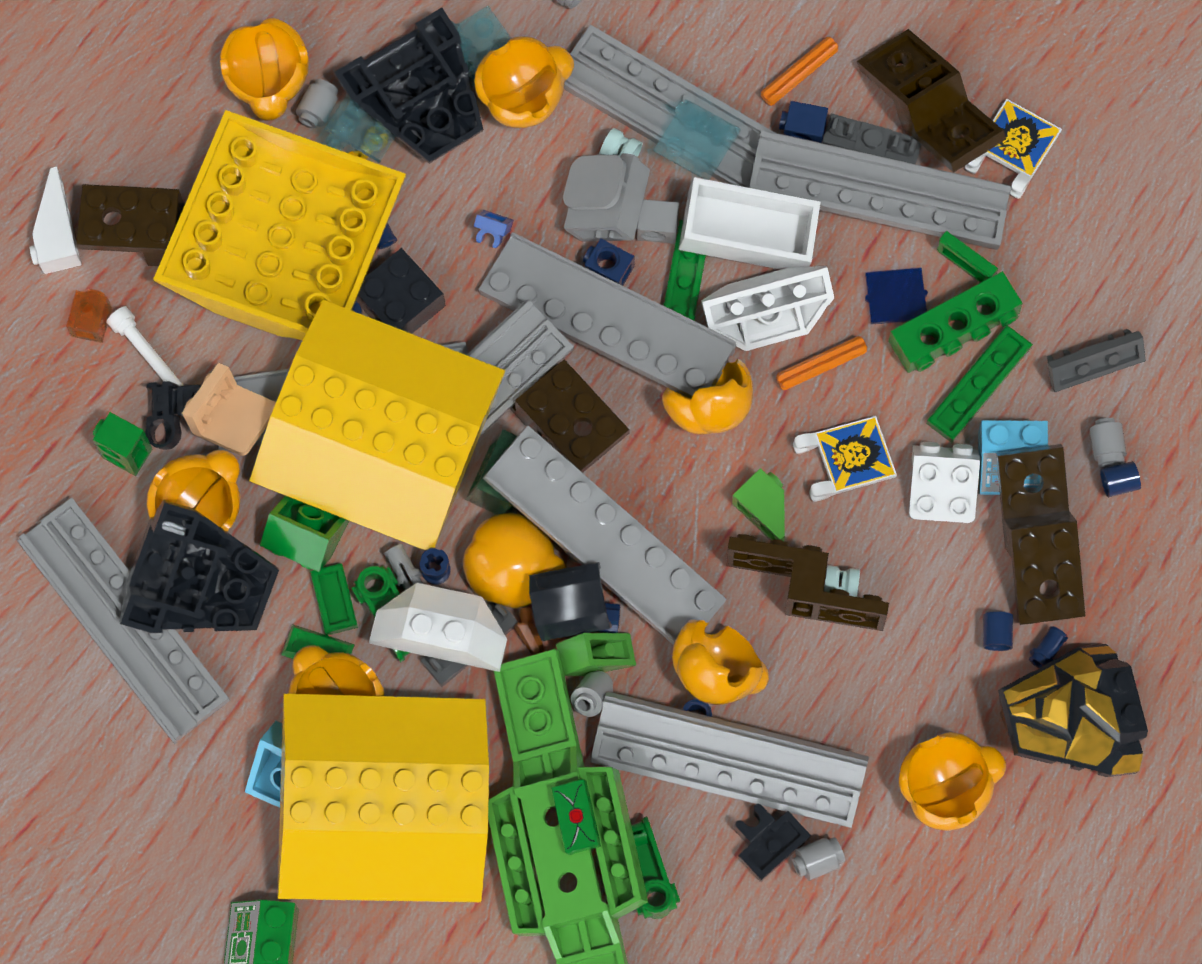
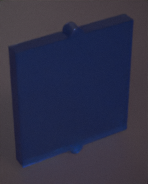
(895, 295)

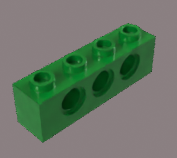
(993, 292)

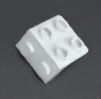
(944, 482)

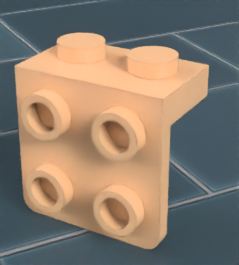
(227, 412)

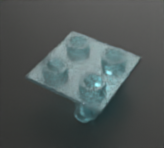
(479, 36)
(358, 129)
(697, 139)

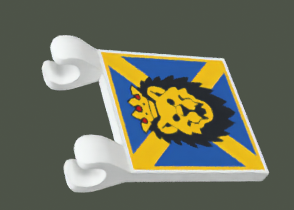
(1025, 144)
(851, 455)

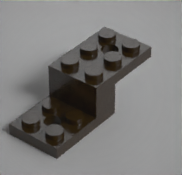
(931, 100)
(145, 220)
(561, 402)
(1040, 534)
(807, 574)

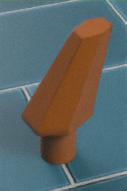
(528, 631)

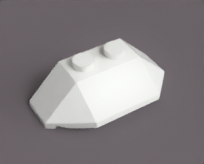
(769, 306)
(441, 626)

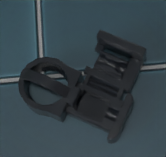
(170, 403)

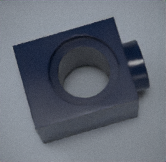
(804, 121)
(604, 250)

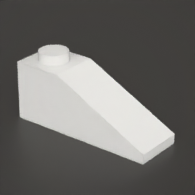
(53, 230)

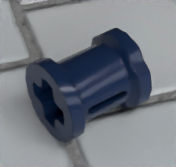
(440, 558)

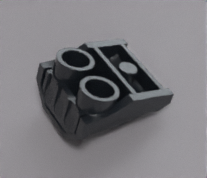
(568, 601)

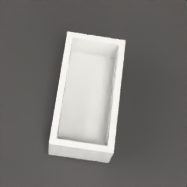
(749, 225)

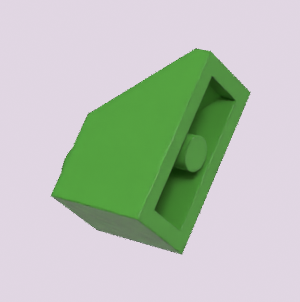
(763, 504)
(596, 653)

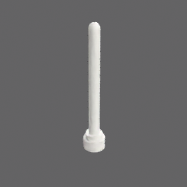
(123, 322)

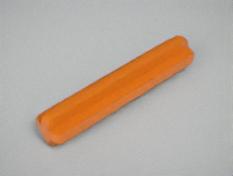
(799, 71)
(821, 363)

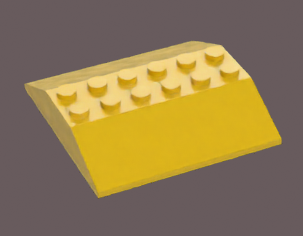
(277, 227)
(376, 425)
(383, 798)

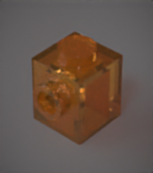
(89, 315)

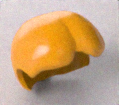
(265, 66)
(523, 81)
(714, 407)
(201, 484)
(503, 557)
(718, 665)
(332, 674)
(950, 780)

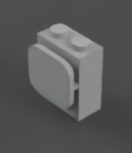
(605, 197)

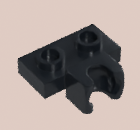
(769, 841)

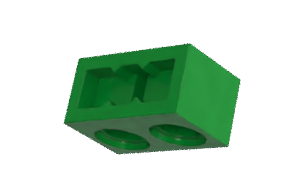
(122, 443)

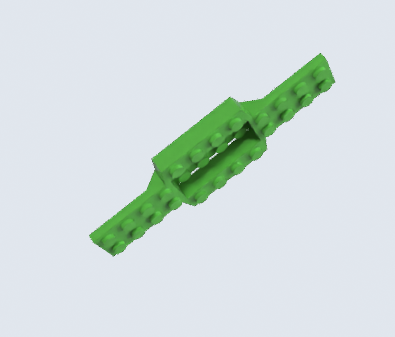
(531, 851)

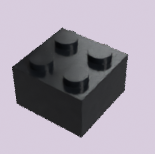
(400, 294)

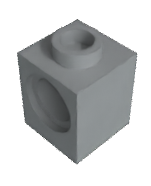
(658, 221)

